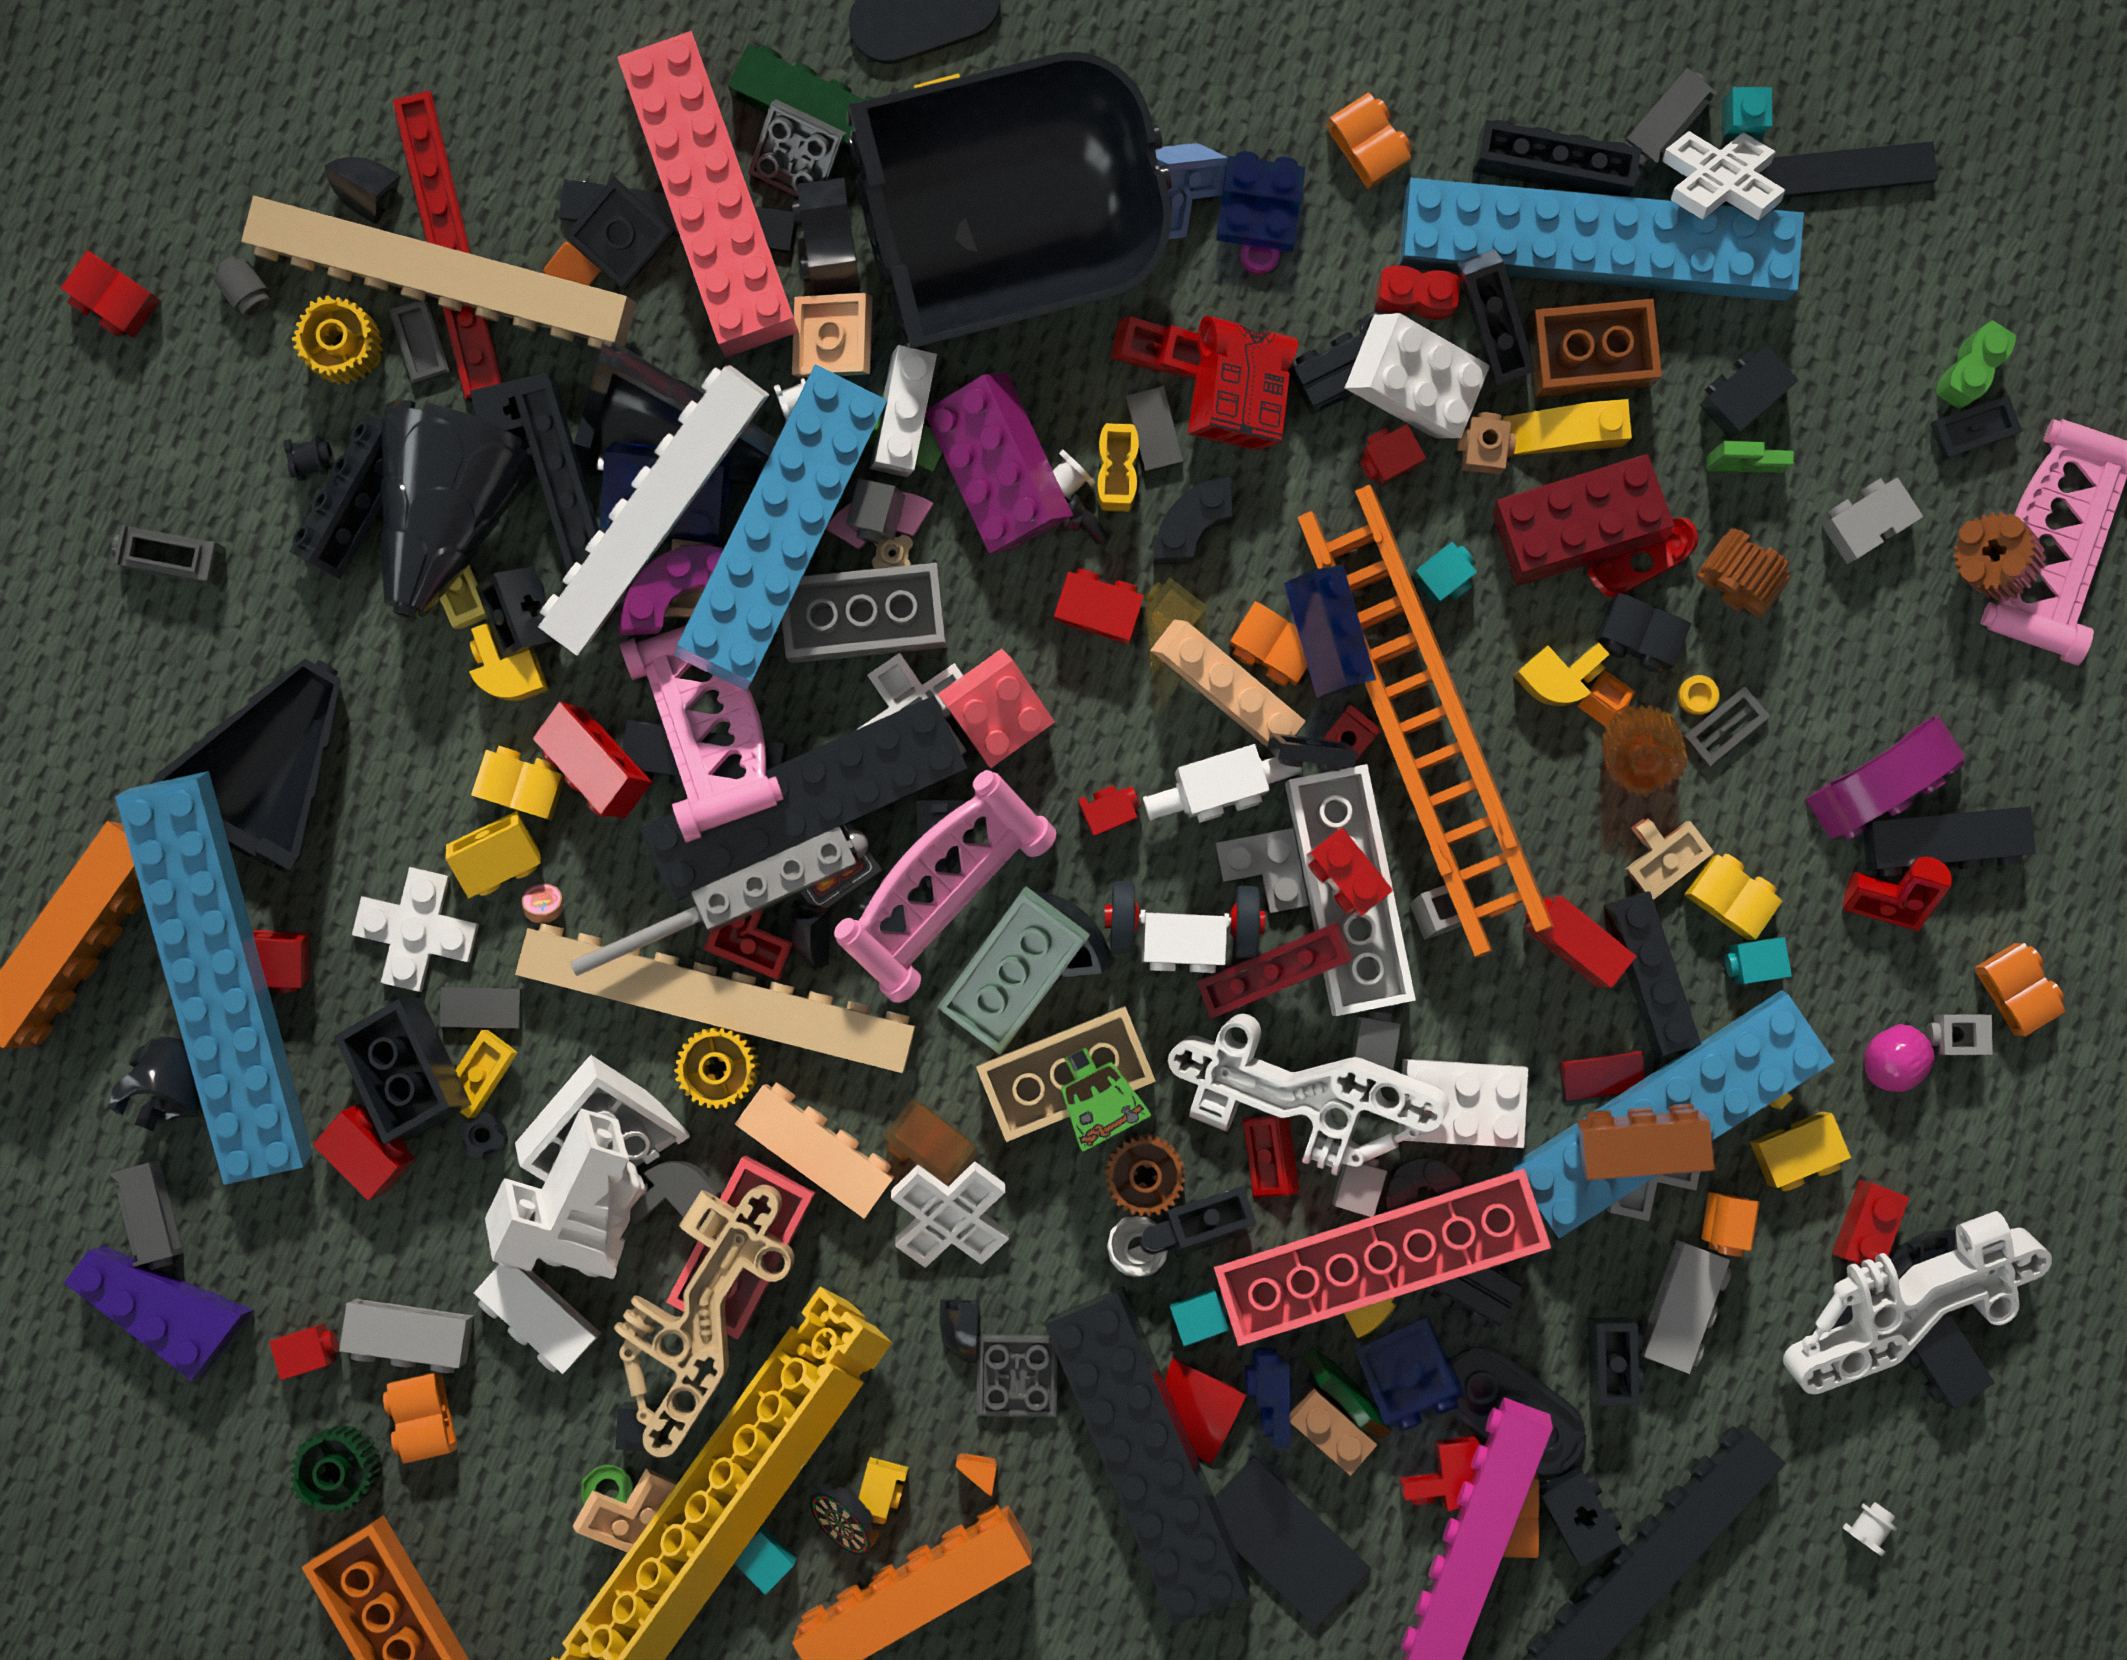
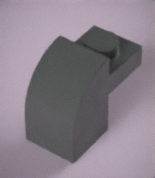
(678, 1183)

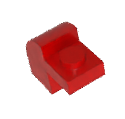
(1454, 1467)

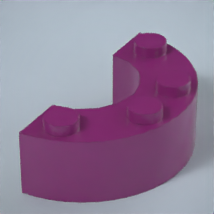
(663, 581)
(1888, 780)

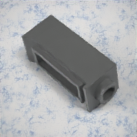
(1671, 117)
(125, 545)
(148, 1214)

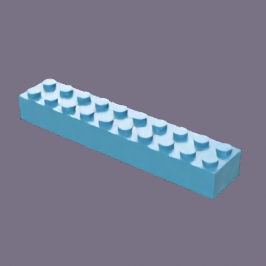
(1602, 239)
(215, 977)

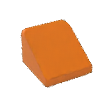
(572, 266)
(1604, 699)
(978, 1469)

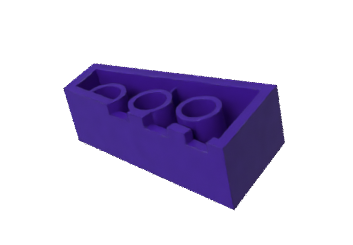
(159, 1309)

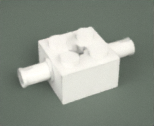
(1219, 782)

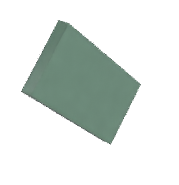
(1013, 970)

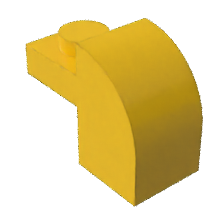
(507, 678)
(1553, 682)

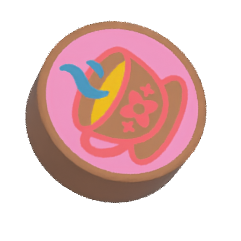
(542, 903)

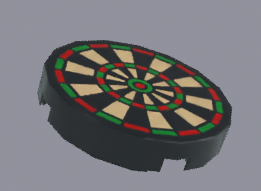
(844, 1519)

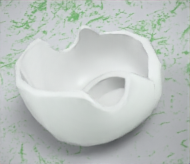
(1132, 1261)

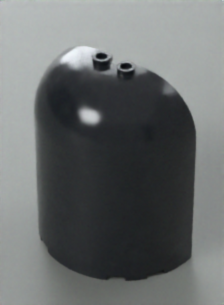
(1044, 167)

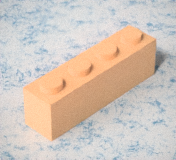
(1225, 682)
(814, 1149)

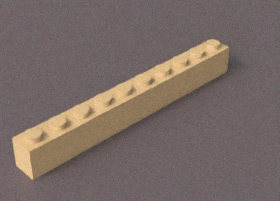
(437, 272)
(720, 1000)

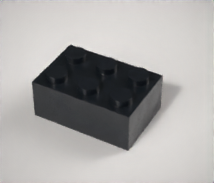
(402, 1070)

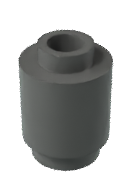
(242, 286)

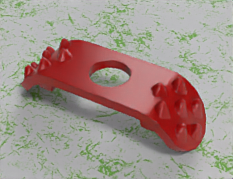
(1618, 576)

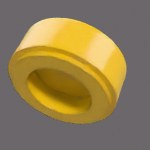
(1698, 695)

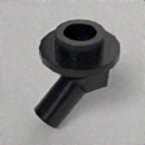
(1083, 517)

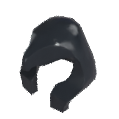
(161, 1072)

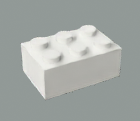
(1417, 376)
(1483, 1099)

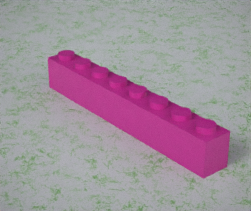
(1478, 1533)

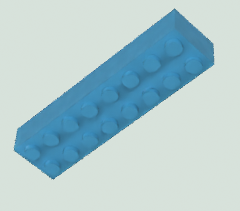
(780, 528)
(1723, 1076)

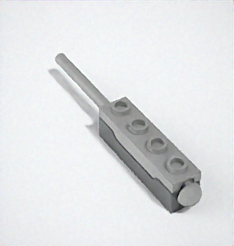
(747, 891)

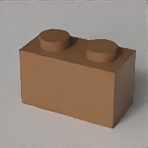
(1331, 1430)

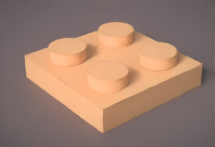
(832, 334)

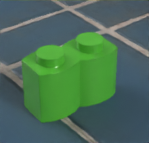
(1976, 365)

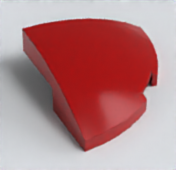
(1204, 1406)

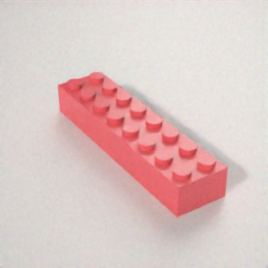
(707, 194)
(1382, 1257)

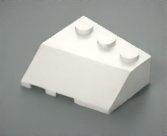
(600, 1089)

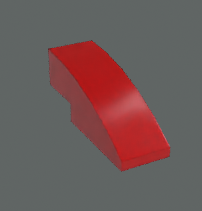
(1156, 347)

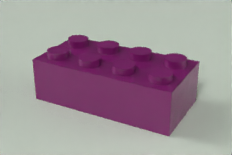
(998, 462)

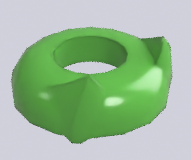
(607, 1472)

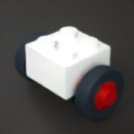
(1185, 938)

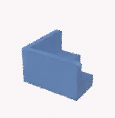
(1194, 175)

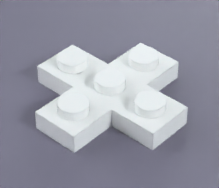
(1723, 175)
(902, 688)
(415, 929)
(949, 1214)

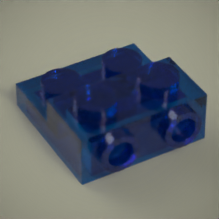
(1260, 201)
(1410, 1375)
(1269, 1385)

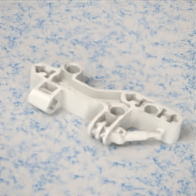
(1239, 1077)
(1897, 1314)

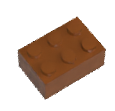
(1594, 348)
(1645, 1142)

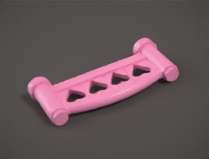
(2053, 621)
(710, 798)
(891, 953)

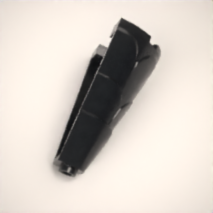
(641, 405)
(441, 497)
(268, 762)

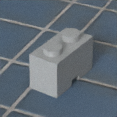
(1883, 511)

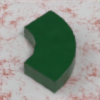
(1347, 1393)

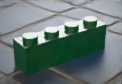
(765, 77)

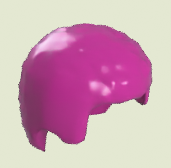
(1898, 1058)

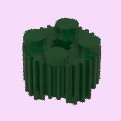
(352, 1455)

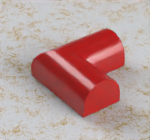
(1902, 903)
(751, 946)

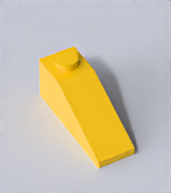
(1572, 427)

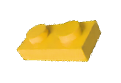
(483, 1069)

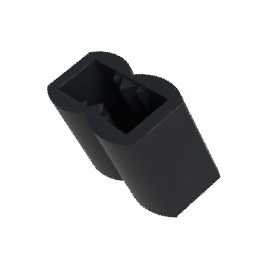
(1643, 633)

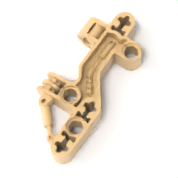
(703, 1327)

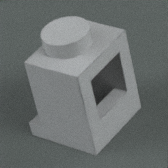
(1974, 1034)

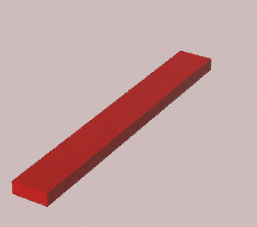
(445, 227)

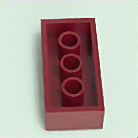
(1582, 520)

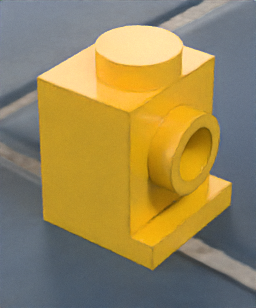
(880, 1488)

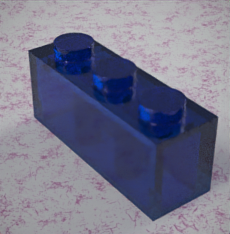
(1330, 630)

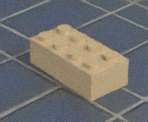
(1028, 1081)

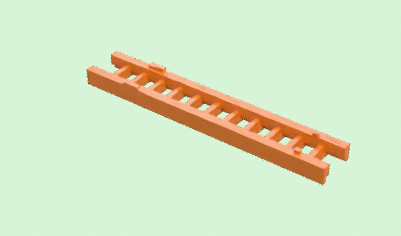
(1452, 707)

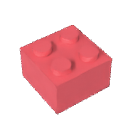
(996, 708)

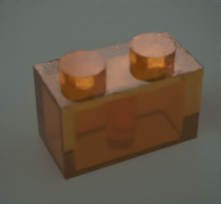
(928, 1141)

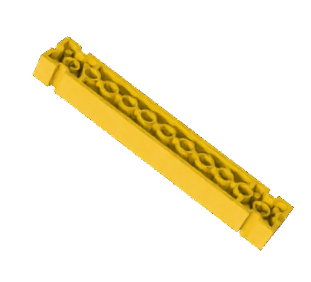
(731, 1486)

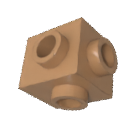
(1483, 457)

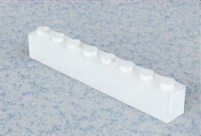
(653, 509)

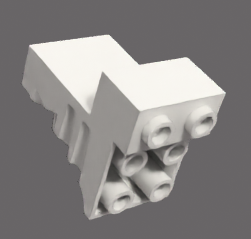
(578, 1210)

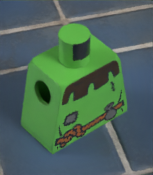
(1099, 1100)

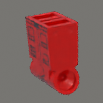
(1241, 384)

